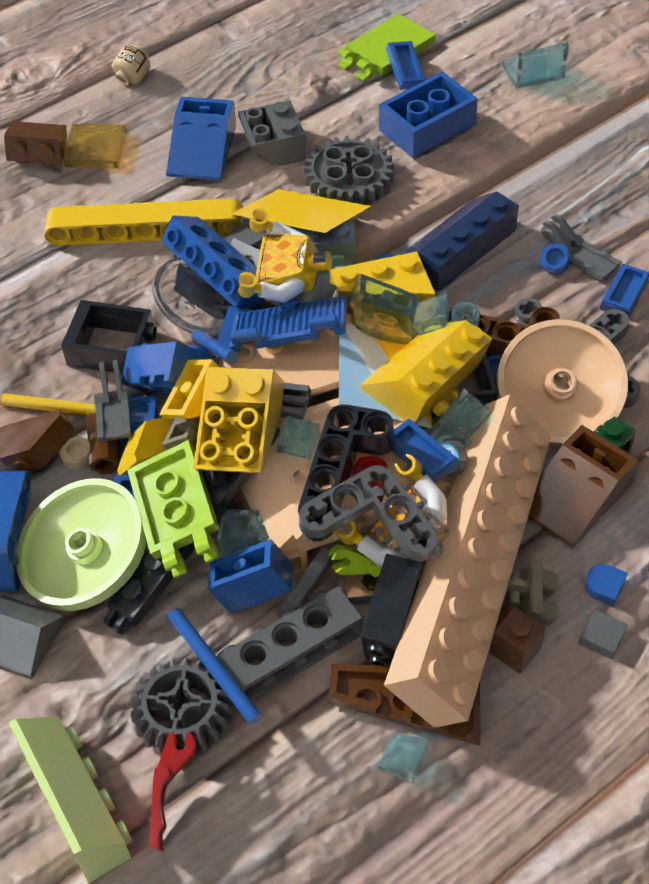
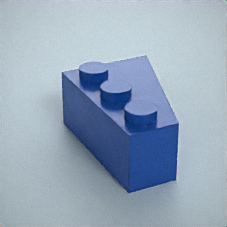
(159, 365)

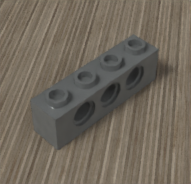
(310, 644)

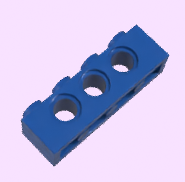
(210, 258)

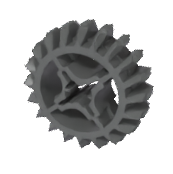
(164, 697)

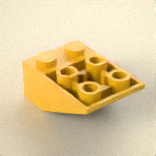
(238, 419)

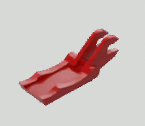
(168, 767)

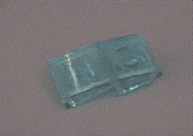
(461, 419)

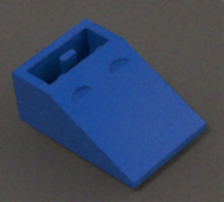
(201, 138)

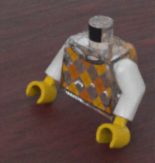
(429, 501)

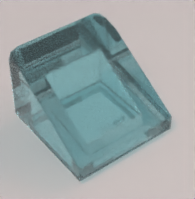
(404, 756)

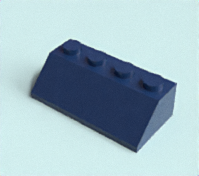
(465, 237)

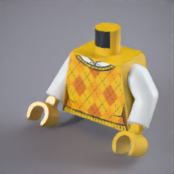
(285, 262)

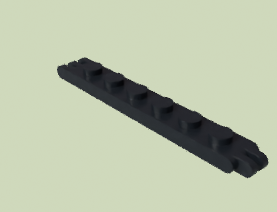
(150, 578)

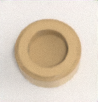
(75, 453)

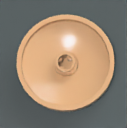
(564, 377)

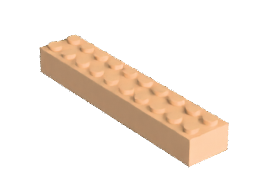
(464, 589)

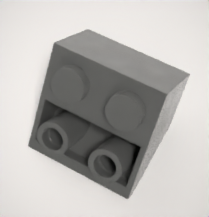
(275, 132)

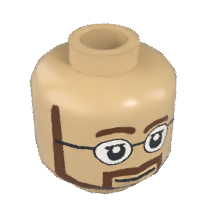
(131, 64)

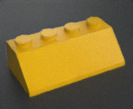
(427, 369)

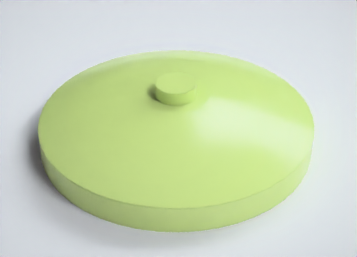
(81, 545)

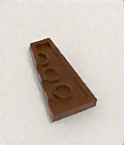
(363, 691)

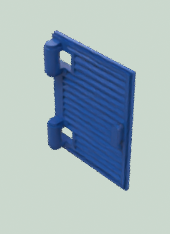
(289, 322)

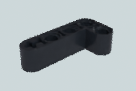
(345, 442)

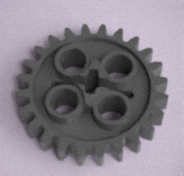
(370, 170)

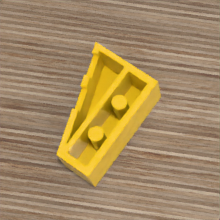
(400, 271)

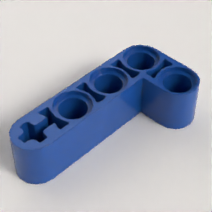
(14, 501)

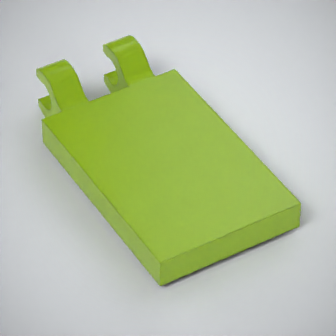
(370, 49)
(174, 507)

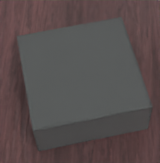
(603, 634)

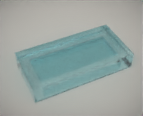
(432, 314)

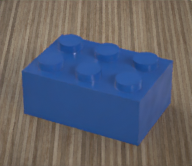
(427, 114)

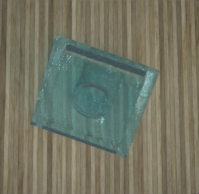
(537, 65)

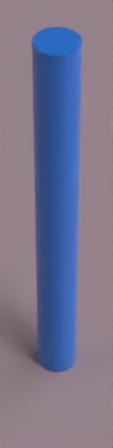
(215, 347)
(215, 667)

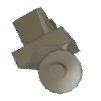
(527, 590)

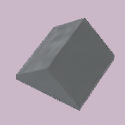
(25, 635)

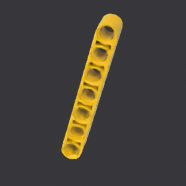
(134, 220)

